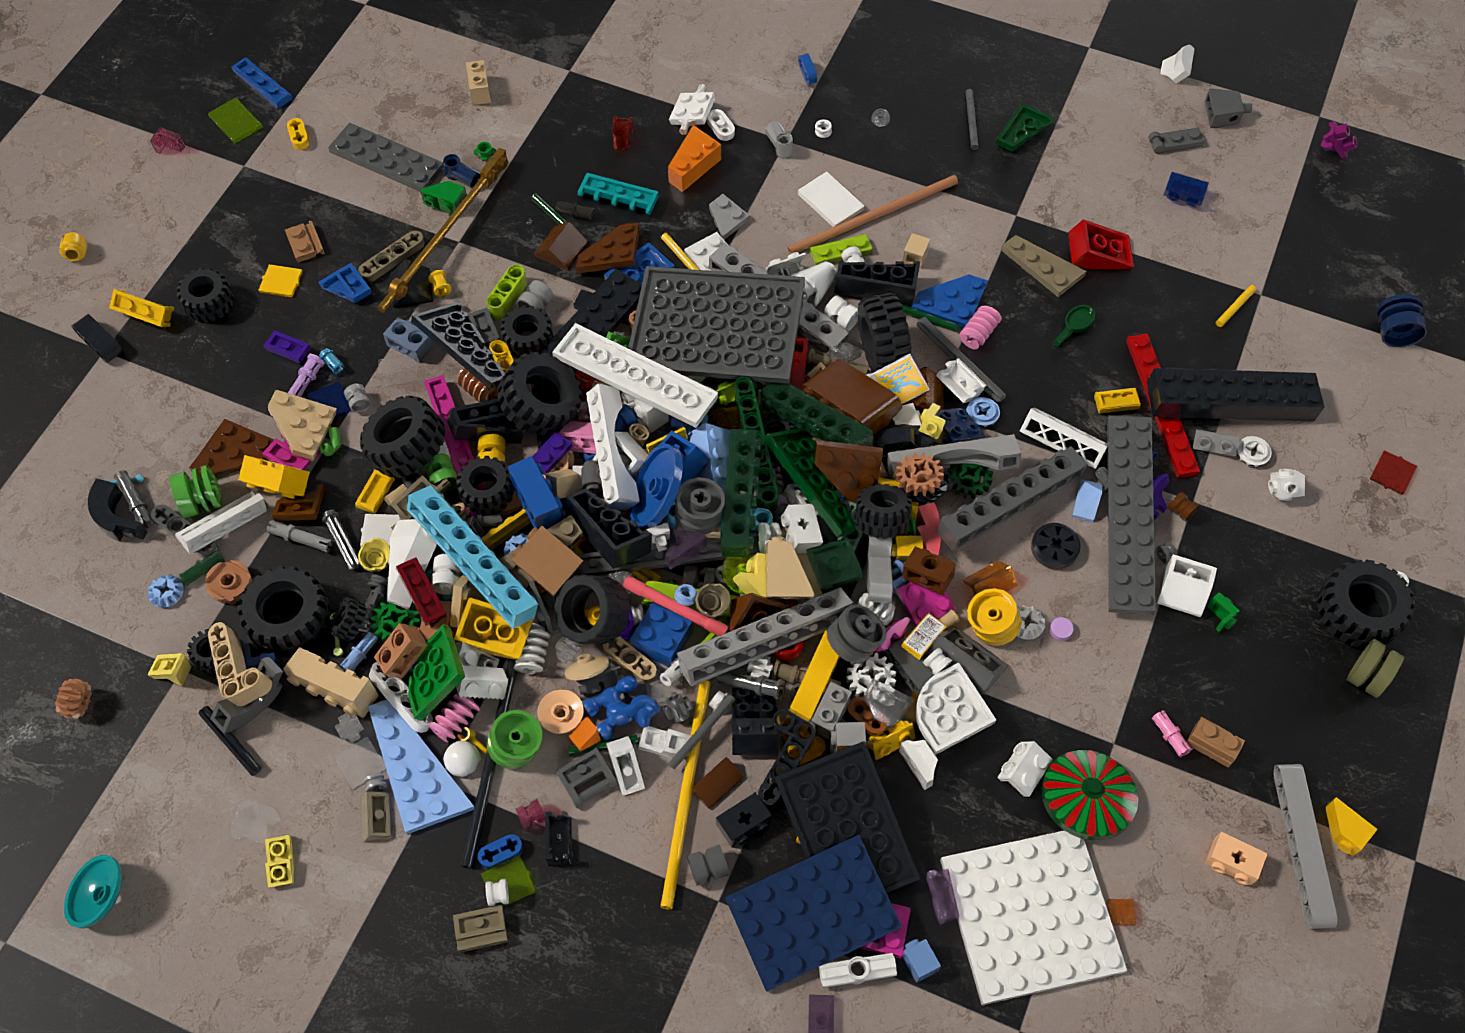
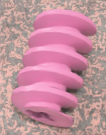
(980, 327)
(453, 717)

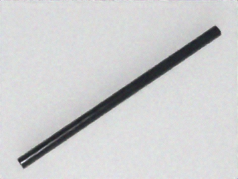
(486, 779)

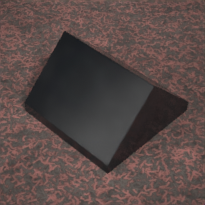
(418, 287)

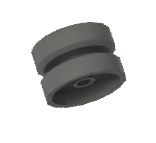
(699, 505)
(856, 634)

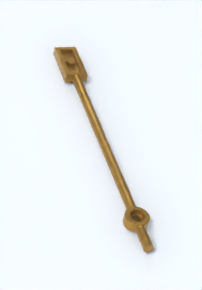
(488, 175)

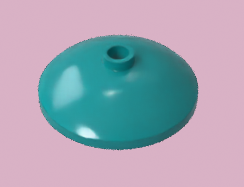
(93, 891)

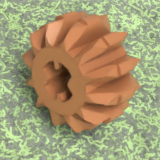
(73, 698)

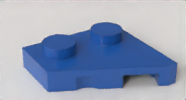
(346, 284)

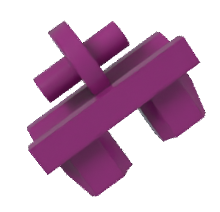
(1336, 139)

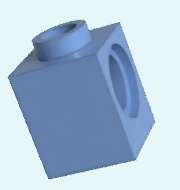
(920, 959)

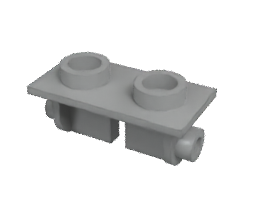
(1216, 442)

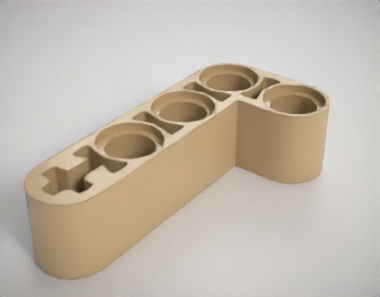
(234, 680)

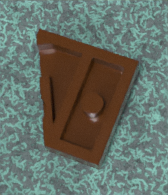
(300, 507)

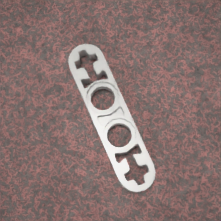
(397, 698)

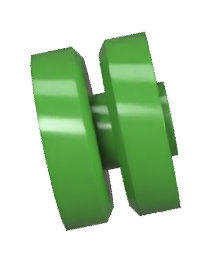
(511, 726)

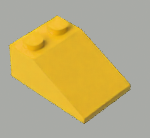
(489, 632)

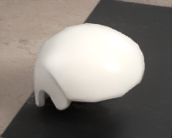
(461, 758)

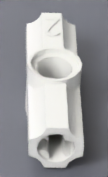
(874, 968)

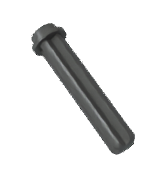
(332, 520)

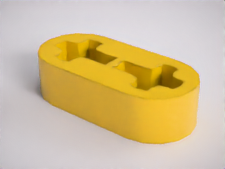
(295, 134)

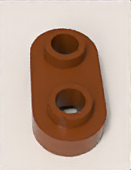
(865, 716)

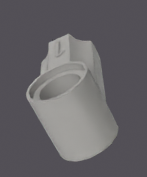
(781, 140)

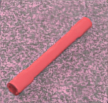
(641, 589)

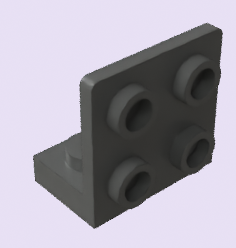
(545, 609)

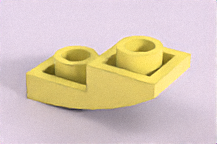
(279, 861)

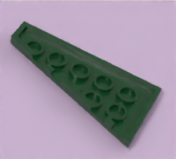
(797, 455)

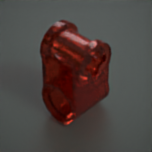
(622, 132)

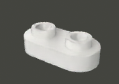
(723, 127)

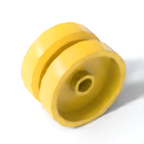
(994, 617)

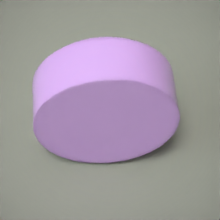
(1061, 629)

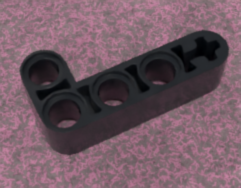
(784, 759)

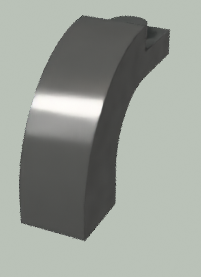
(231, 717)

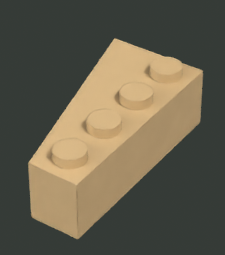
(331, 682)

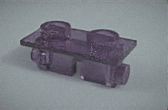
(943, 895)

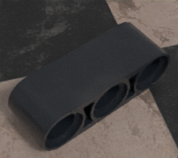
(97, 338)

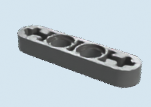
(173, 519)

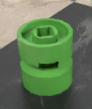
(440, 469)

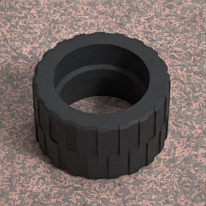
(571, 607)

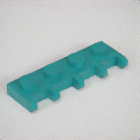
(619, 192)

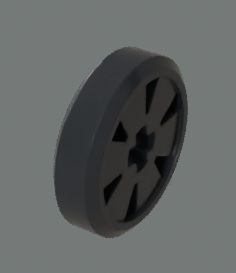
(1053, 557)

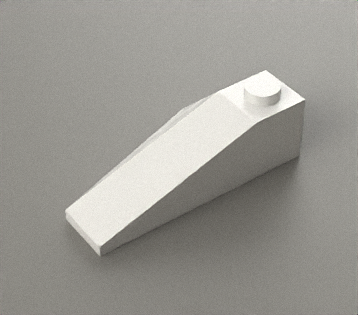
(406, 543)

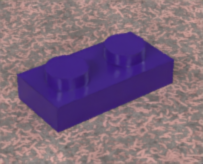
(287, 347)
(552, 452)

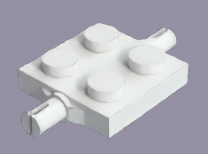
(692, 108)

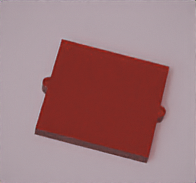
(1393, 472)

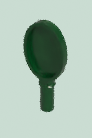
(1077, 320)

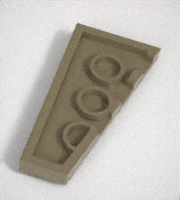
(1044, 266)
(566, 531)

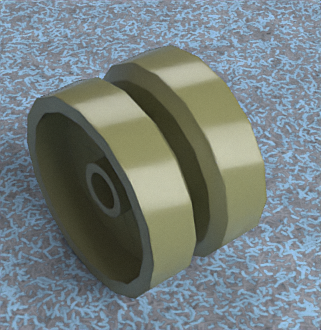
(1378, 671)

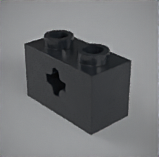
(748, 809)

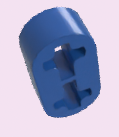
(807, 69)
(498, 846)

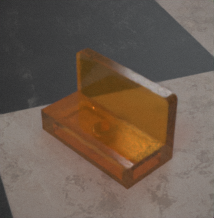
(993, 576)

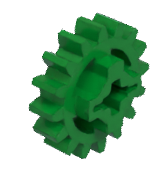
(385, 618)

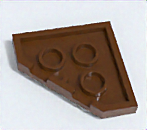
(612, 251)
(228, 446)
(849, 466)

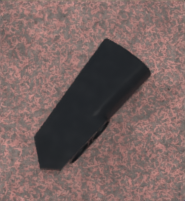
(901, 438)

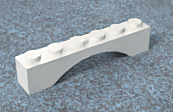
(618, 485)

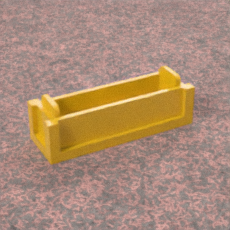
(141, 308)

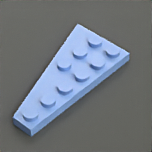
(418, 779)

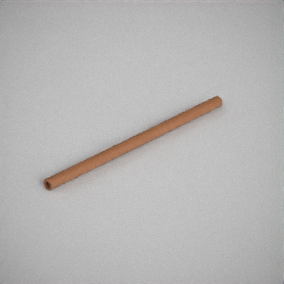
(873, 214)

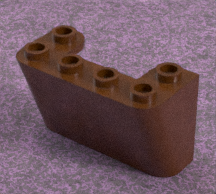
(854, 395)

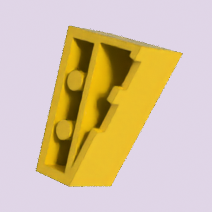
(273, 477)

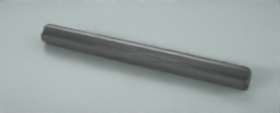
(954, 353)

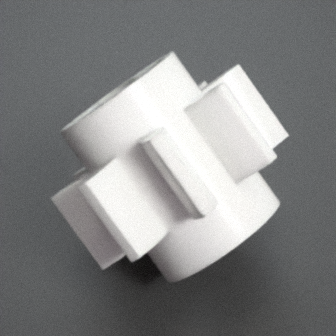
(761, 667)

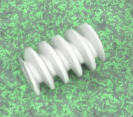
(533, 650)

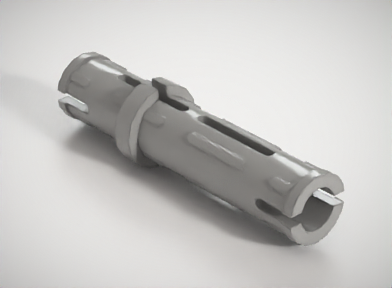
(290, 534)

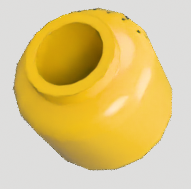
(73, 246)

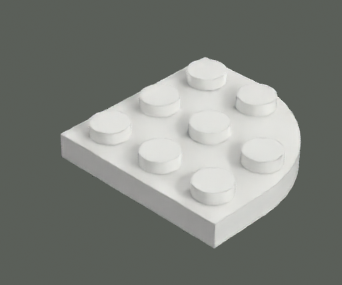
(951, 709)

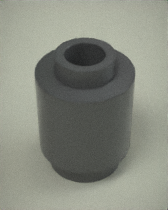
(591, 477)

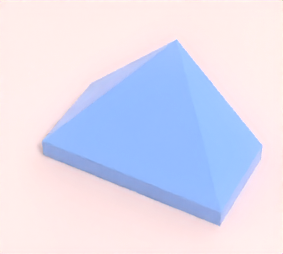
(1087, 500)

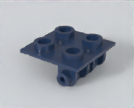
(959, 426)

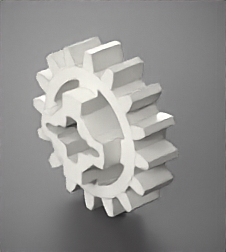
(872, 666)

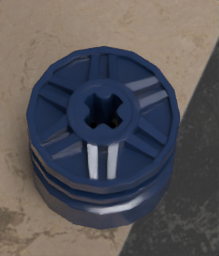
(1402, 320)

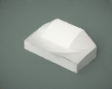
(1178, 65)
(920, 760)

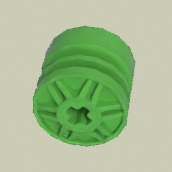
(192, 492)

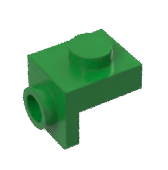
(1224, 610)

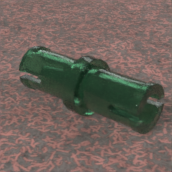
(201, 567)

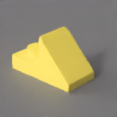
(755, 579)
(171, 667)

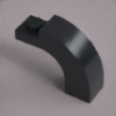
(102, 506)

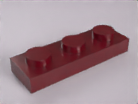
(421, 591)

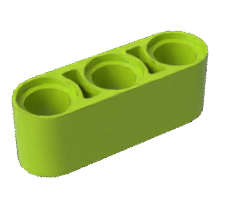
(506, 292)

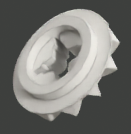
(1263, 451)
(1033, 630)

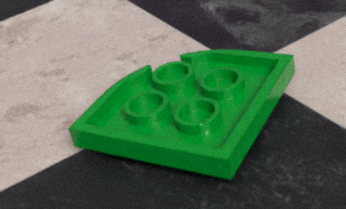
(435, 674)

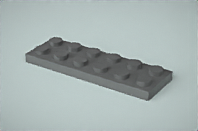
(386, 157)

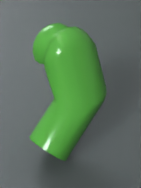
(334, 444)

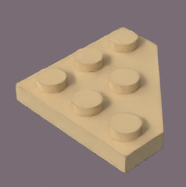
(301, 422)

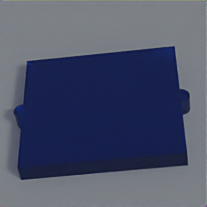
(331, 396)

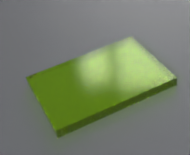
(235, 120)

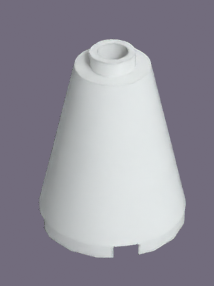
(817, 281)

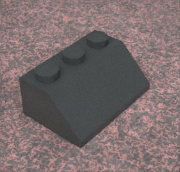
(977, 662)

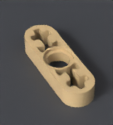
(646, 664)

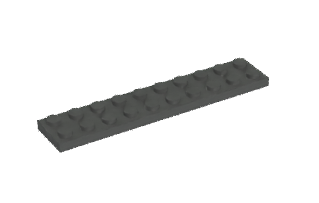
(1130, 516)

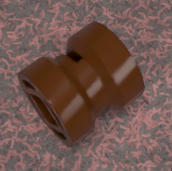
(1184, 507)

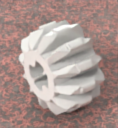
(883, 610)

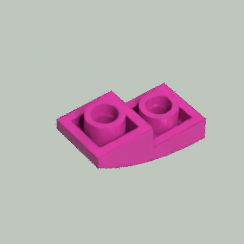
(894, 631)

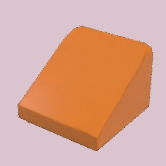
(585, 734)

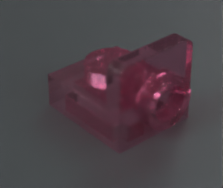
(166, 138)

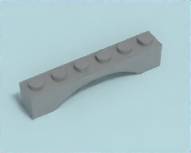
(992, 452)

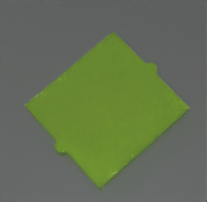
(517, 879)

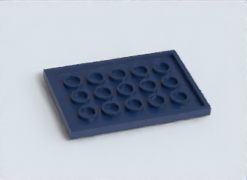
(813, 912)

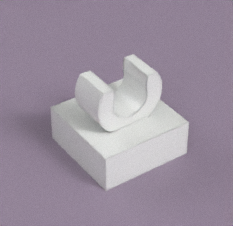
(660, 535)

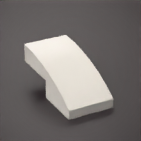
(661, 741)

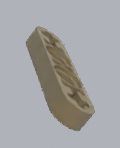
(394, 259)

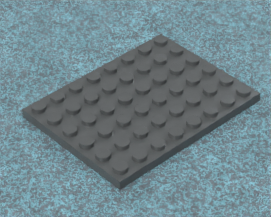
(719, 323)

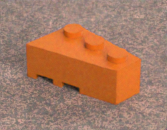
(693, 159)

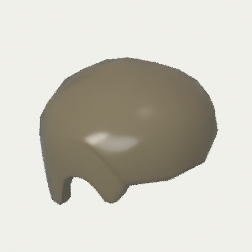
(712, 600)

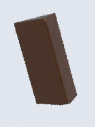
(717, 782)

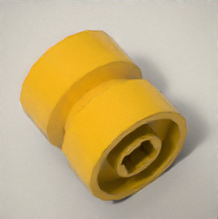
(492, 446)

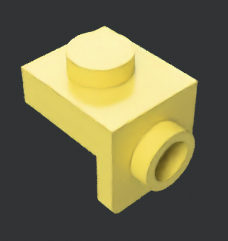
(931, 423)

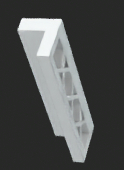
(1066, 429)
(221, 522)

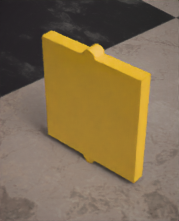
(280, 280)

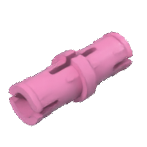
(1171, 733)

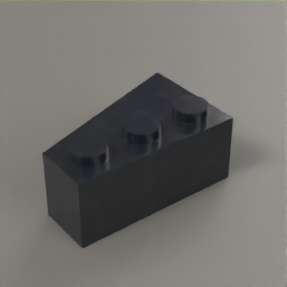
(482, 418)

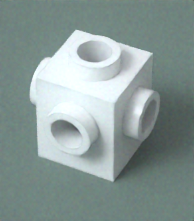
(1287, 484)

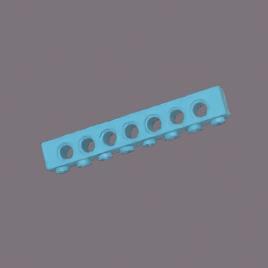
(472, 556)

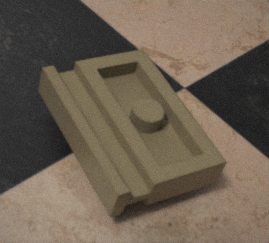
(480, 928)

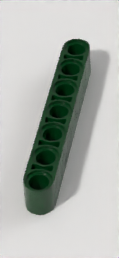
(752, 417)

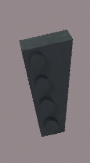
(877, 279)
(605, 528)

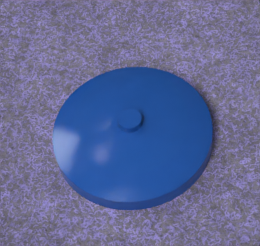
(657, 485)

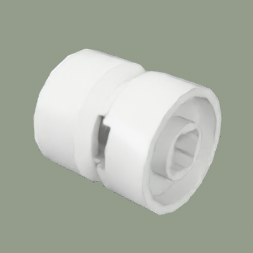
(842, 313)
(444, 575)

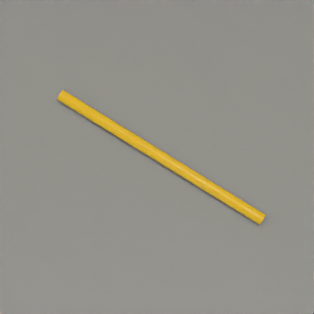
(684, 801)

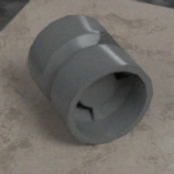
(708, 865)

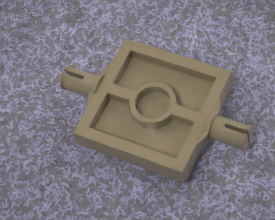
(401, 502)

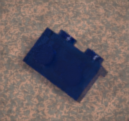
(1185, 189)

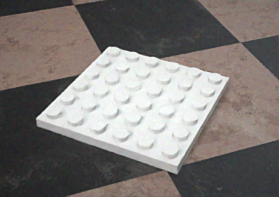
(1032, 916)

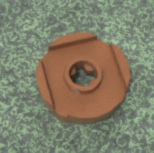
(219, 573)

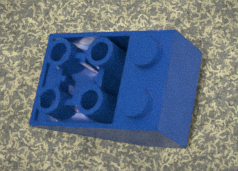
(692, 456)

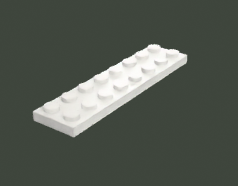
(635, 375)

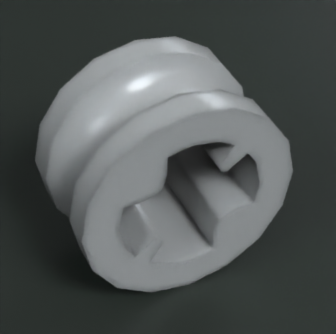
(375, 782)

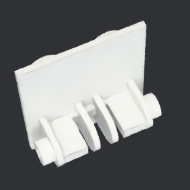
(789, 266)

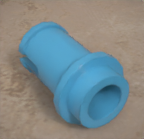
(331, 360)

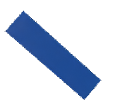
(262, 83)

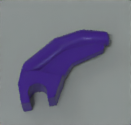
(1159, 485)

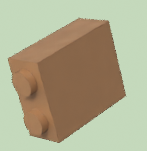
(546, 560)

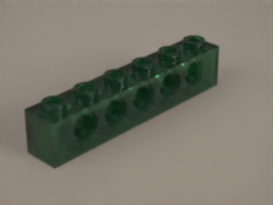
(814, 415)
(740, 544)

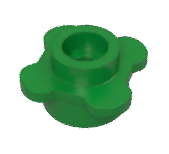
(484, 151)

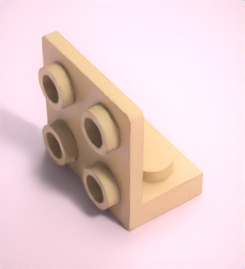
(461, 592)

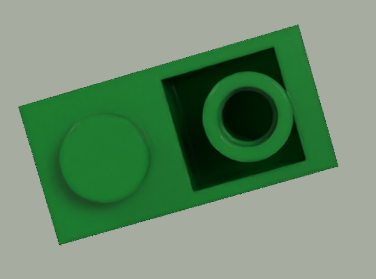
(444, 196)

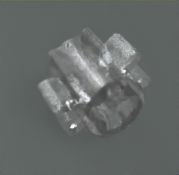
(568, 650)
(349, 727)

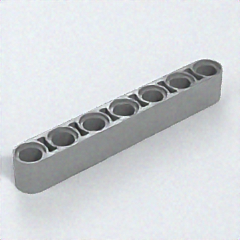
(1305, 847)

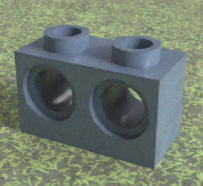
(408, 339)

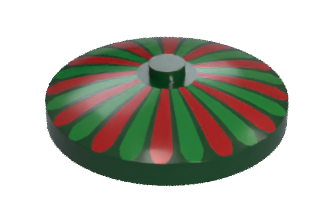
(1089, 795)

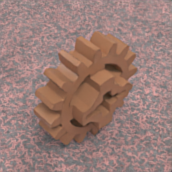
(919, 474)

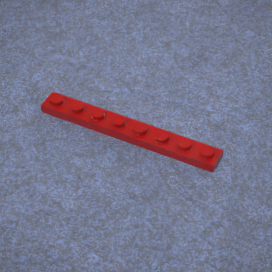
(1169, 427)

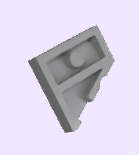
(727, 215)

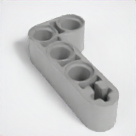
(879, 570)

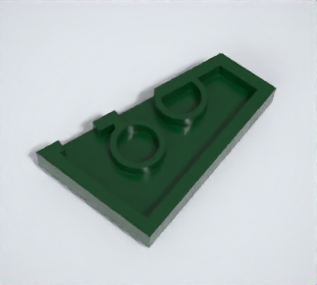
(1023, 126)

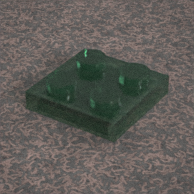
(834, 564)

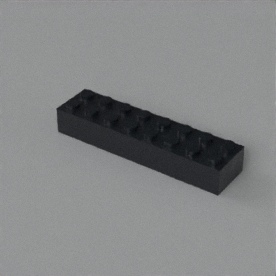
(1234, 394)

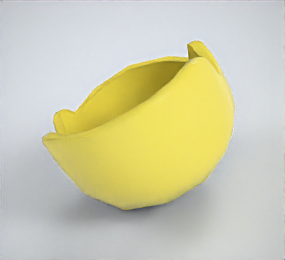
(374, 555)

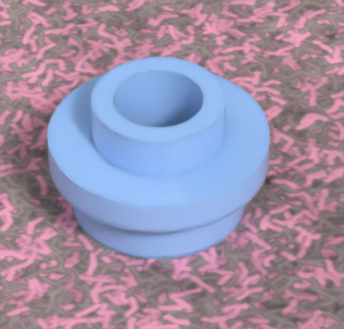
(685, 595)

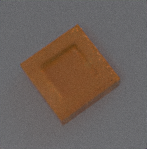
(1121, 912)

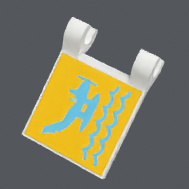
(902, 378)

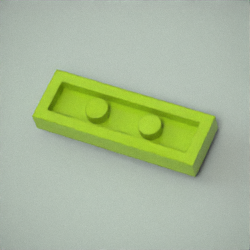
(832, 251)

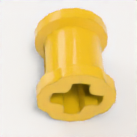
(438, 279)

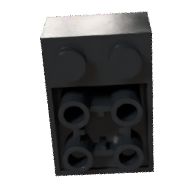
(753, 724)

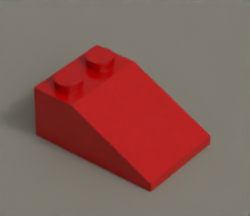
(1099, 247)

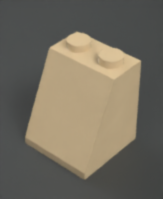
(785, 573)

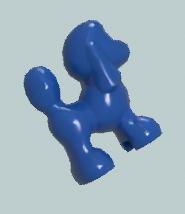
(619, 713)

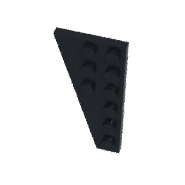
(461, 340)

